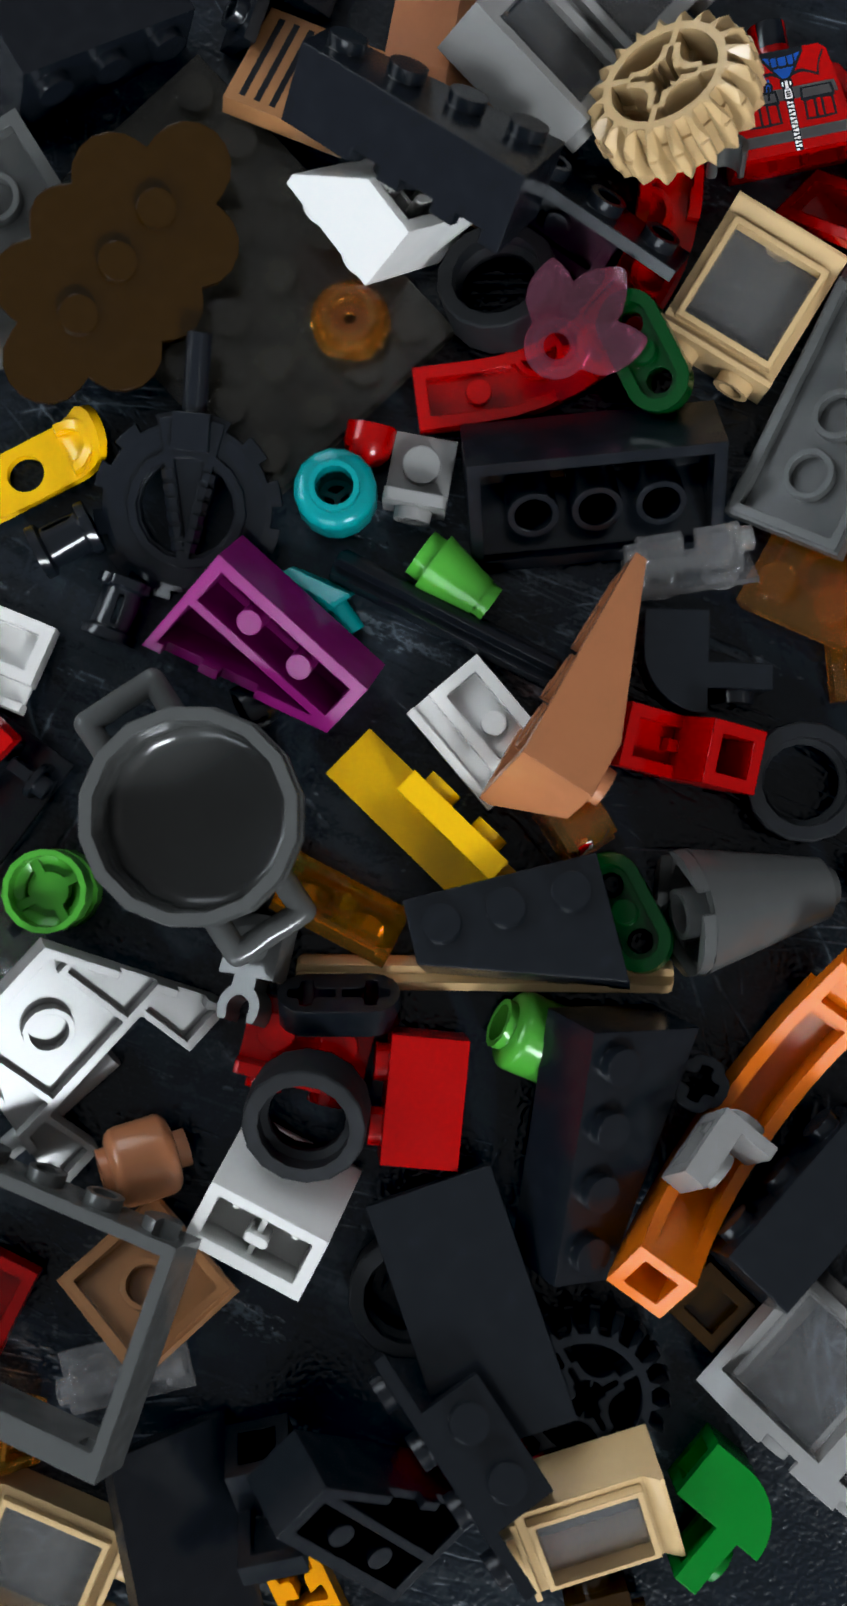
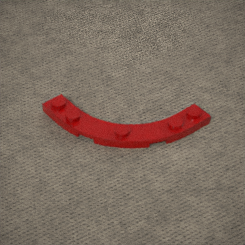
(505, 384)

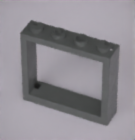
(46, 1430)

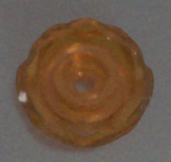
(354, 340)

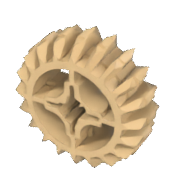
(677, 97)

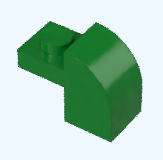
(729, 1504)

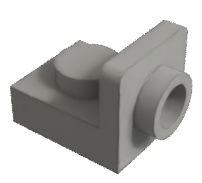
(419, 478)
(705, 1152)

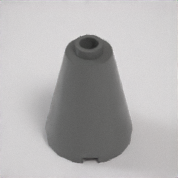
(739, 903)

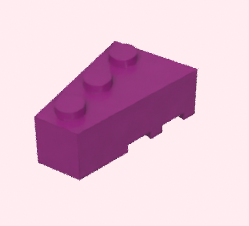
(268, 637)

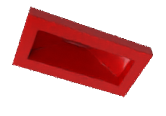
(820, 207)

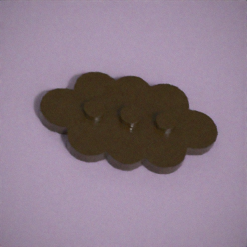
(116, 262)

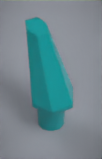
(329, 596)

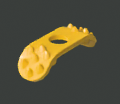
(68, 454)

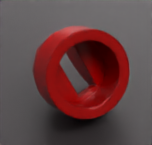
(370, 441)

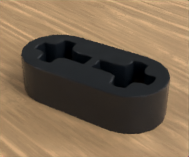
(339, 1005)

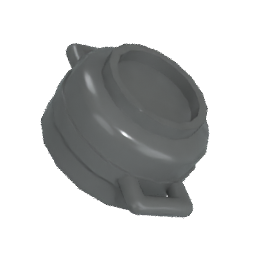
(192, 817)

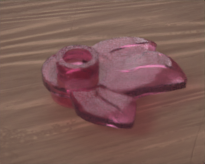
(586, 315)

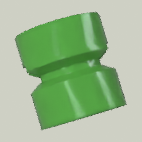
(50, 890)

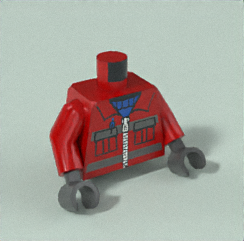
(802, 113)

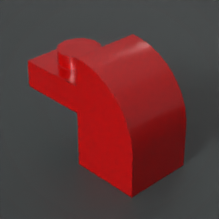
(690, 749)

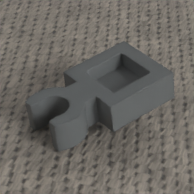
(252, 980)

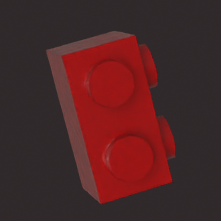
(420, 1098)

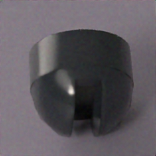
(252, 709)

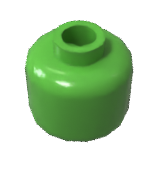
(518, 1033)

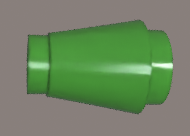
(453, 576)

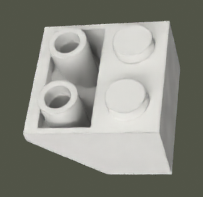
(372, 225)
(270, 1223)

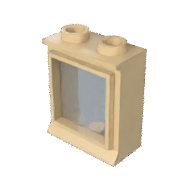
(751, 297)
(600, 1518)
(54, 1544)

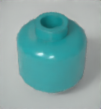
(333, 471)

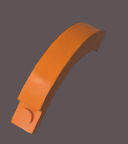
(767, 1080)

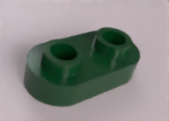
(659, 355)
(635, 912)

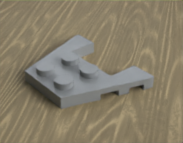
(60, 1020)

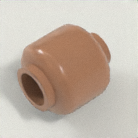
(143, 1160)

